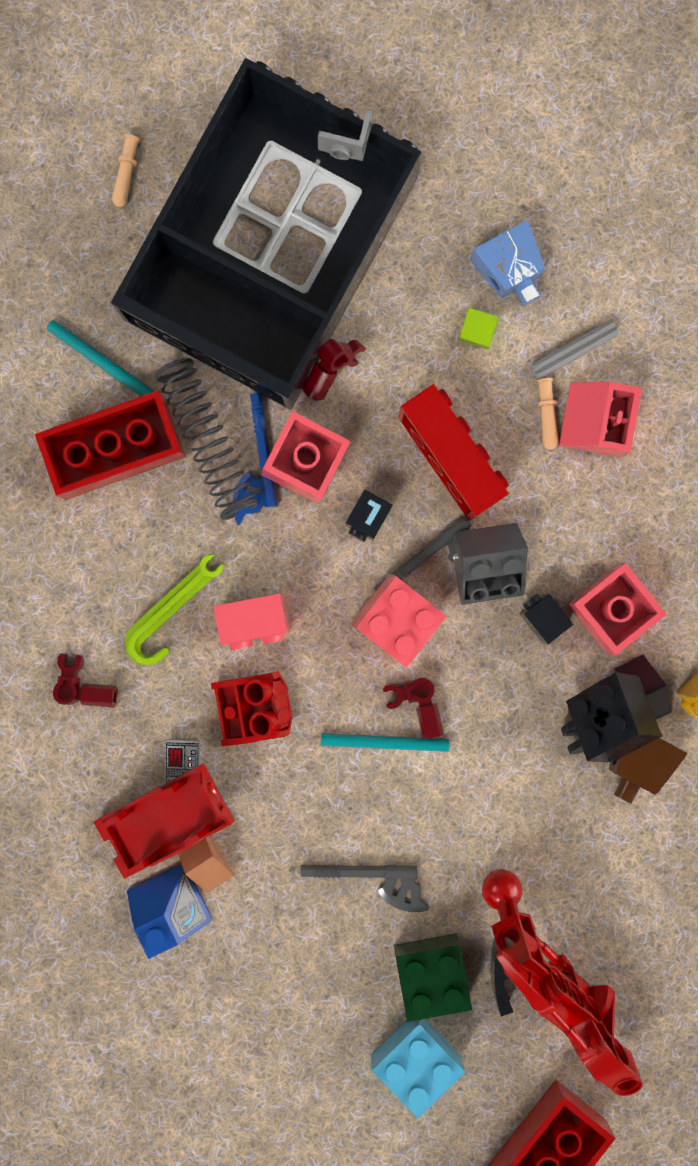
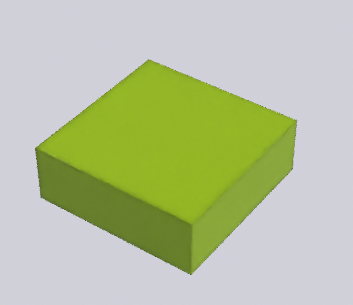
(478, 328)

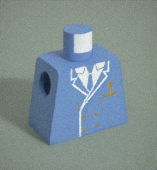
(511, 263)

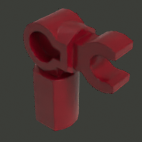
(333, 357)
(68, 688)
(428, 714)

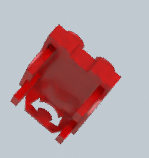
(165, 821)

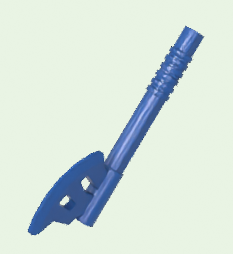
(268, 496)

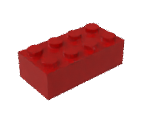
(110, 445)
(452, 452)
(557, 1133)

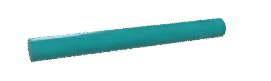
(98, 358)
(384, 742)

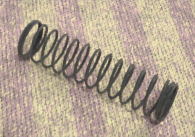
(233, 507)

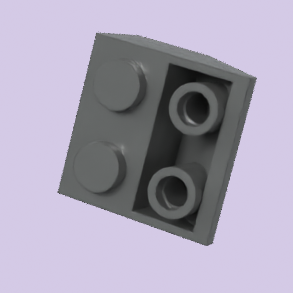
(490, 563)

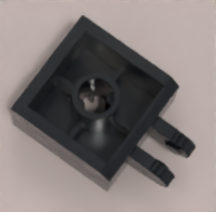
(611, 719)

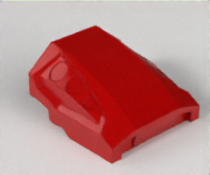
(248, 704)

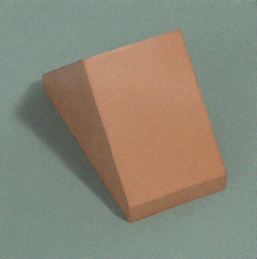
(205, 865)

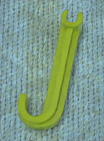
(165, 609)

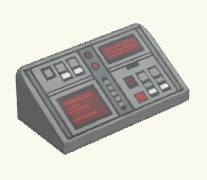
(180, 756)

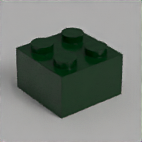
(432, 977)

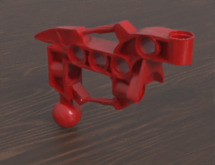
(557, 990)

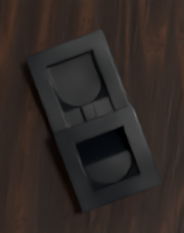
(498, 987)

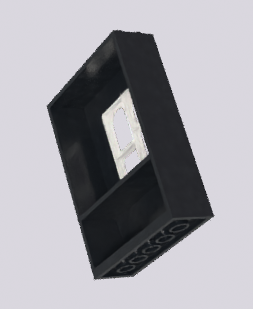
(236, 309)

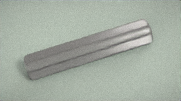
(574, 349)

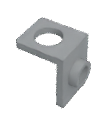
(344, 147)

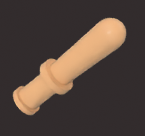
(127, 162)
(547, 404)

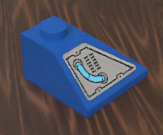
(166, 910)

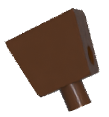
(646, 768)

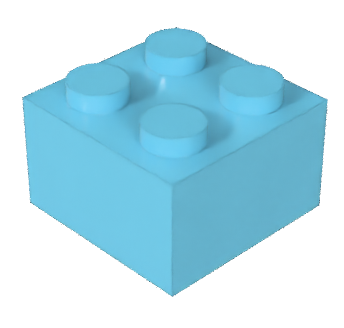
(417, 1065)

